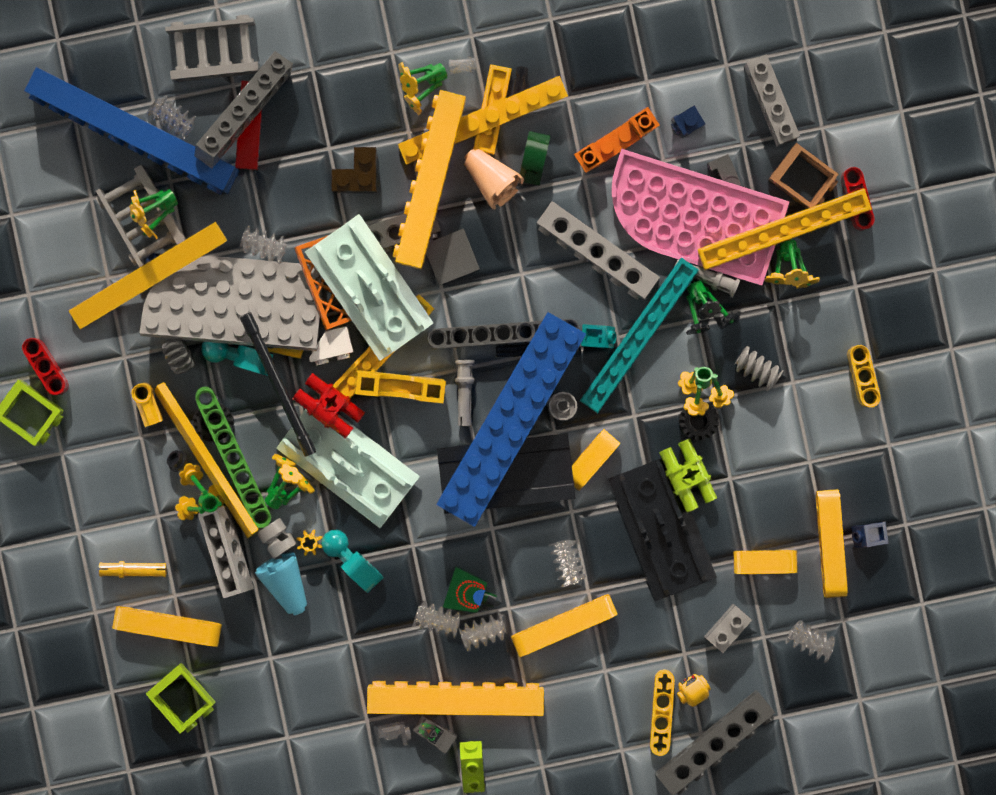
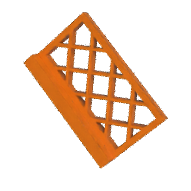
(311, 283)

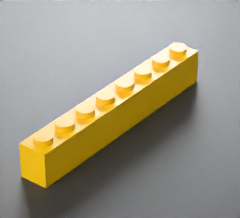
(430, 179)
(455, 700)

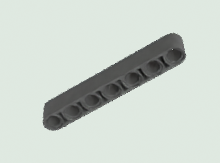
(492, 329)

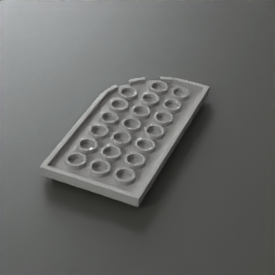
(214, 291)

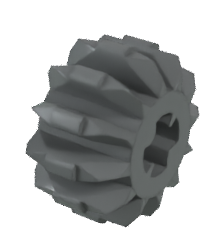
(178, 355)

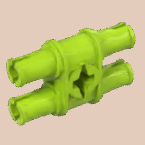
(698, 478)

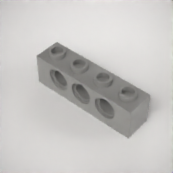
(771, 100)
(225, 552)

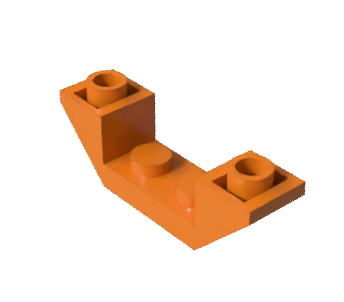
(620, 138)

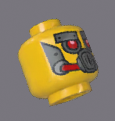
(693, 690)

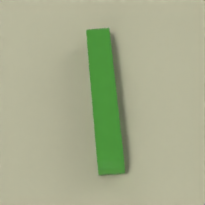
(228, 447)

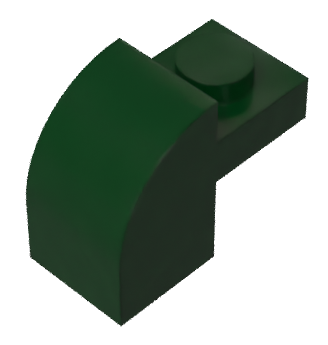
(534, 157)

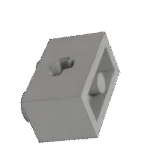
(728, 628)

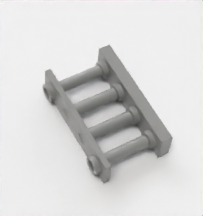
(225, 67)
(141, 179)

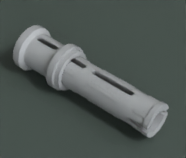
(716, 280)
(464, 381)

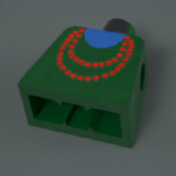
(467, 592)

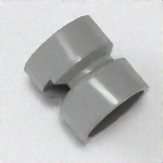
(562, 406)
(276, 538)

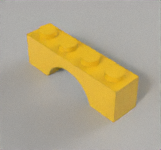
(401, 386)

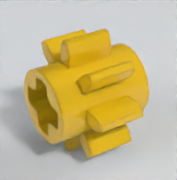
(304, 539)

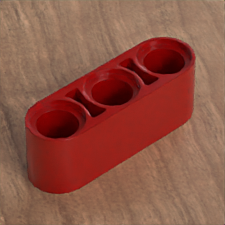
(852, 187)
(36, 361)

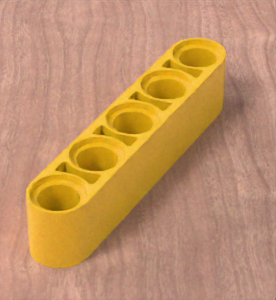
(831, 543)
(564, 625)
(167, 626)

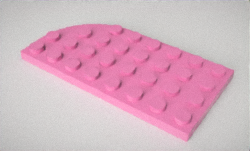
(685, 210)

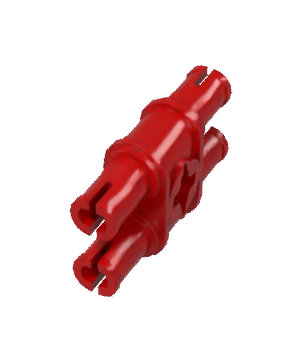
(329, 416)

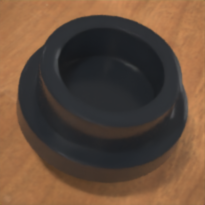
(177, 460)

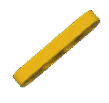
(665, 712)

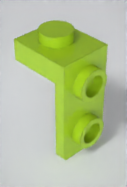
(472, 766)

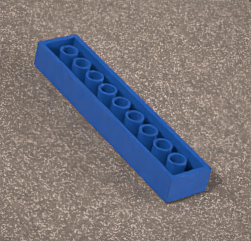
(128, 129)
(511, 419)

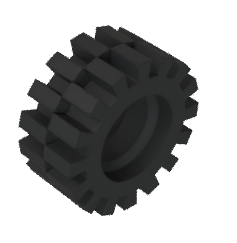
(203, 431)
(699, 434)

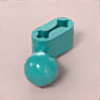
(243, 357)
(355, 565)

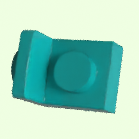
(599, 336)

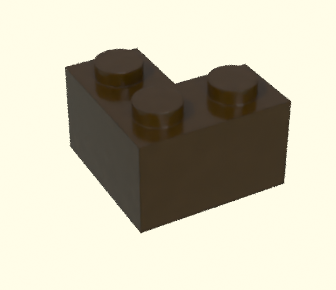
(361, 178)

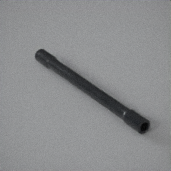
(254, 333)

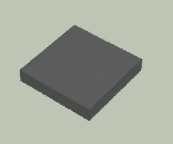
(451, 257)

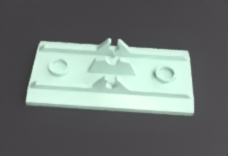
(369, 287)
(352, 468)

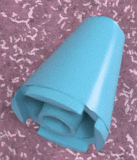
(284, 582)

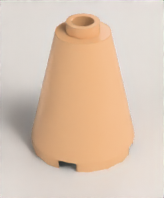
(492, 177)

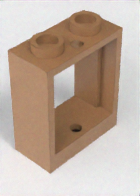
(828, 185)

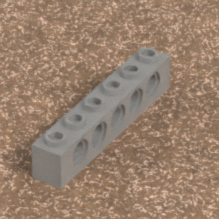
(555, 213)

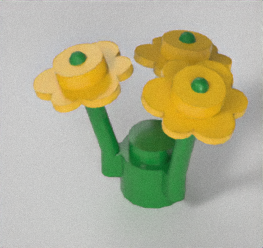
(163, 200)

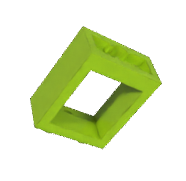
(11, 399)
(189, 724)

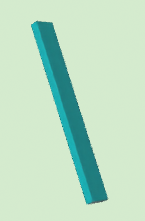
(639, 335)

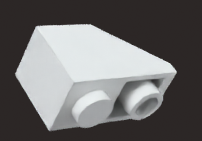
(333, 344)

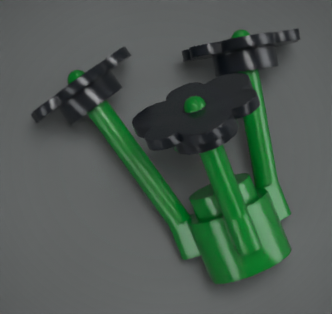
(698, 293)

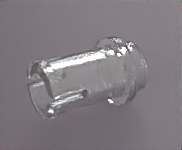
(465, 65)

